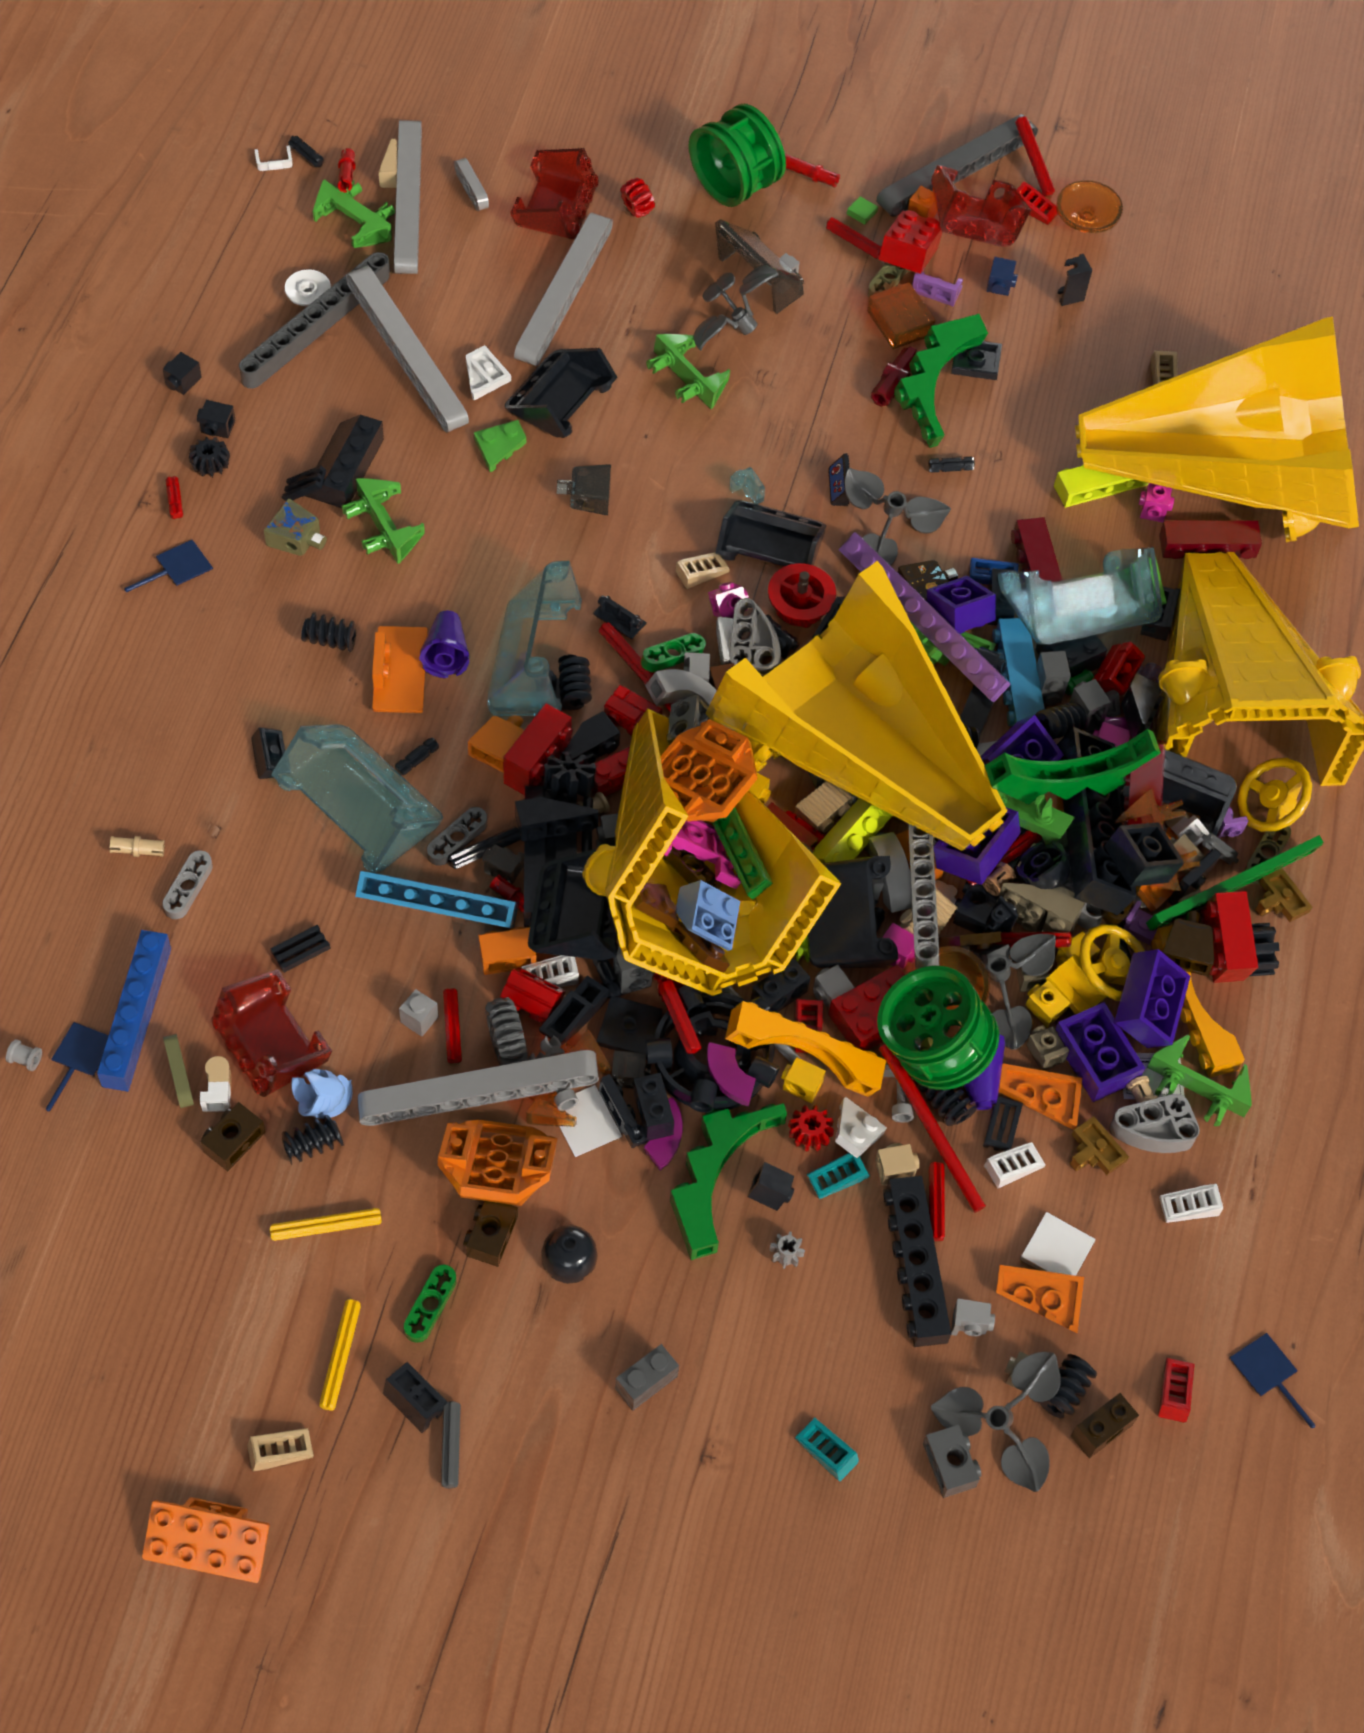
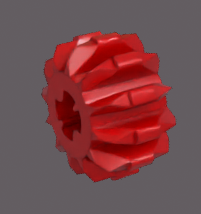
(637, 197)
(801, 1122)

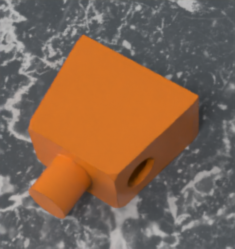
(494, 740)

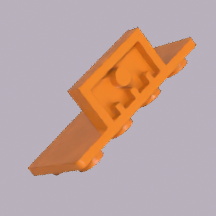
(398, 670)
(206, 1538)

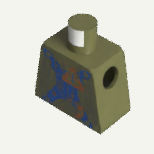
(294, 530)

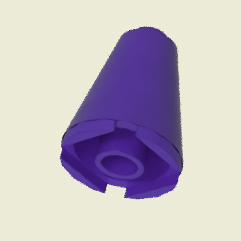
(445, 647)
(985, 1088)

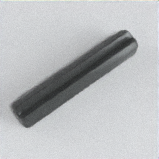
(1212, 842)
(450, 1445)

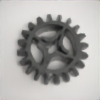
(506, 1031)

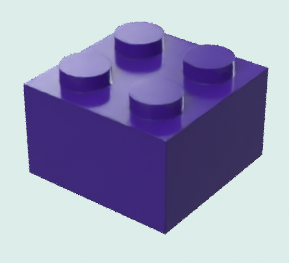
(963, 603)

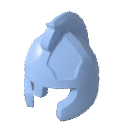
(324, 1095)

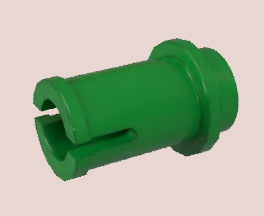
(1084, 676)

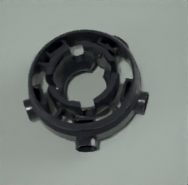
(695, 1074)

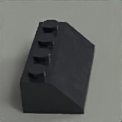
(348, 459)

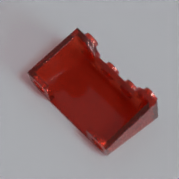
(561, 194)
(984, 220)
(265, 1034)

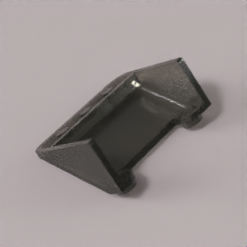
(785, 287)

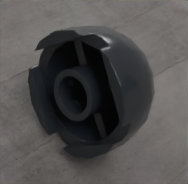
(1045, 866)
(569, 1254)

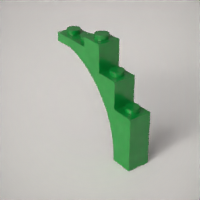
(942, 344)
(1066, 778)
(694, 1201)

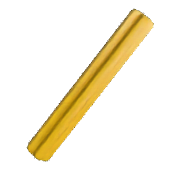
(325, 1224)
(340, 1355)

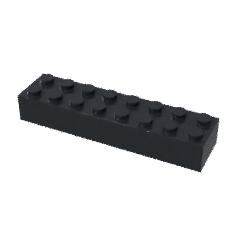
(1093, 871)

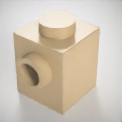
(896, 1162)

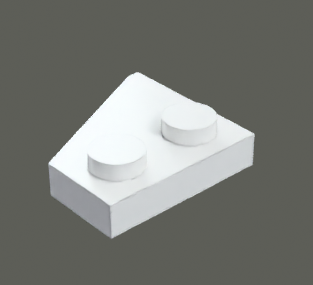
(485, 372)
(857, 1128)

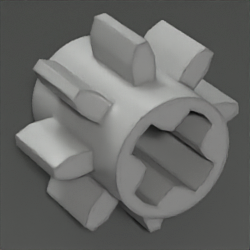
(785, 1257)

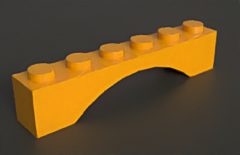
(1216, 1047)
(855, 1068)

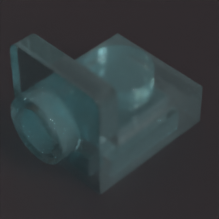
(750, 484)

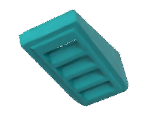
(842, 1161)
(844, 1466)

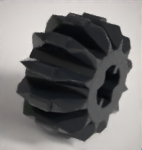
(209, 456)

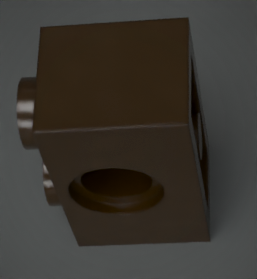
(230, 1150)
(490, 1247)
(1104, 1425)

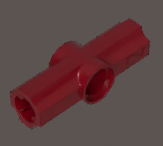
(893, 372)

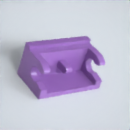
(937, 288)

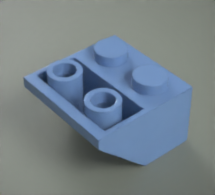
(708, 913)

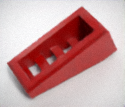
(1030, 195)
(809, 1005)
(1175, 1407)

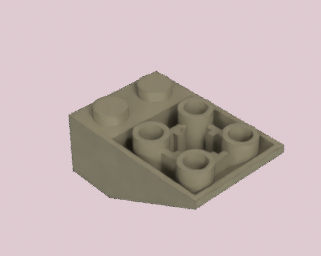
(1043, 908)

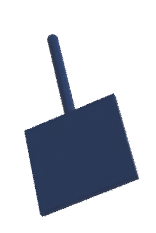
(180, 564)
(80, 1051)
(1267, 1367)

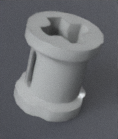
(23, 1055)

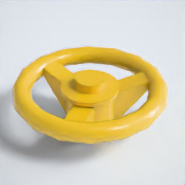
(1276, 795)
(1112, 963)

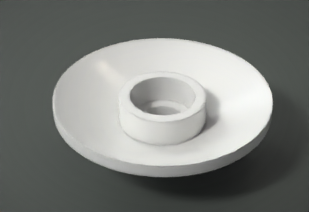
(306, 286)

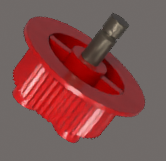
(801, 594)

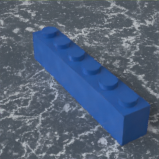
(134, 1011)

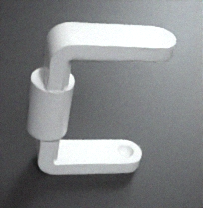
(274, 165)

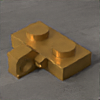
(1282, 896)
(1097, 1148)

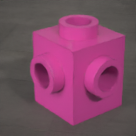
(1156, 502)
(725, 598)

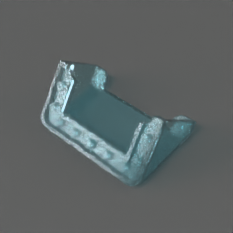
(1087, 605)
(522, 682)
(357, 792)

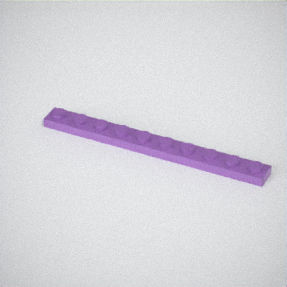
(931, 623)

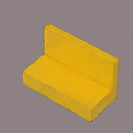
(1074, 985)

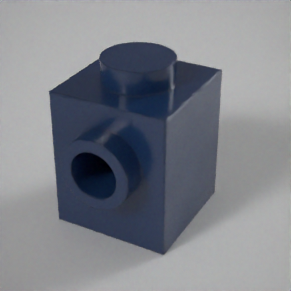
(1002, 276)

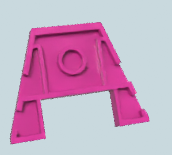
(705, 844)

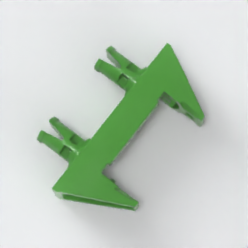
(374, 224)
(670, 353)
(372, 494)
(1039, 817)
(1234, 1099)

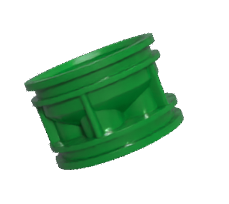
(737, 155)
(917, 1010)

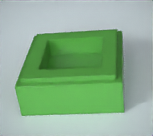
(862, 210)

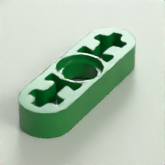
(667, 660)
(413, 1317)

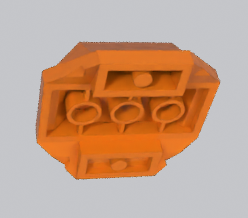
(709, 770)
(496, 1160)

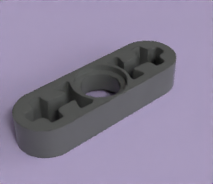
(459, 825)

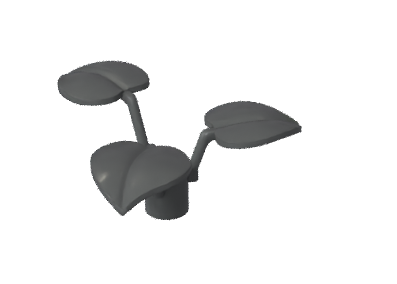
(742, 317)
(925, 513)
(1035, 957)
(1026, 1461)

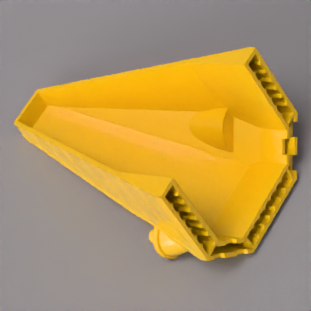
(1240, 430)
(1246, 662)
(868, 718)
(647, 822)

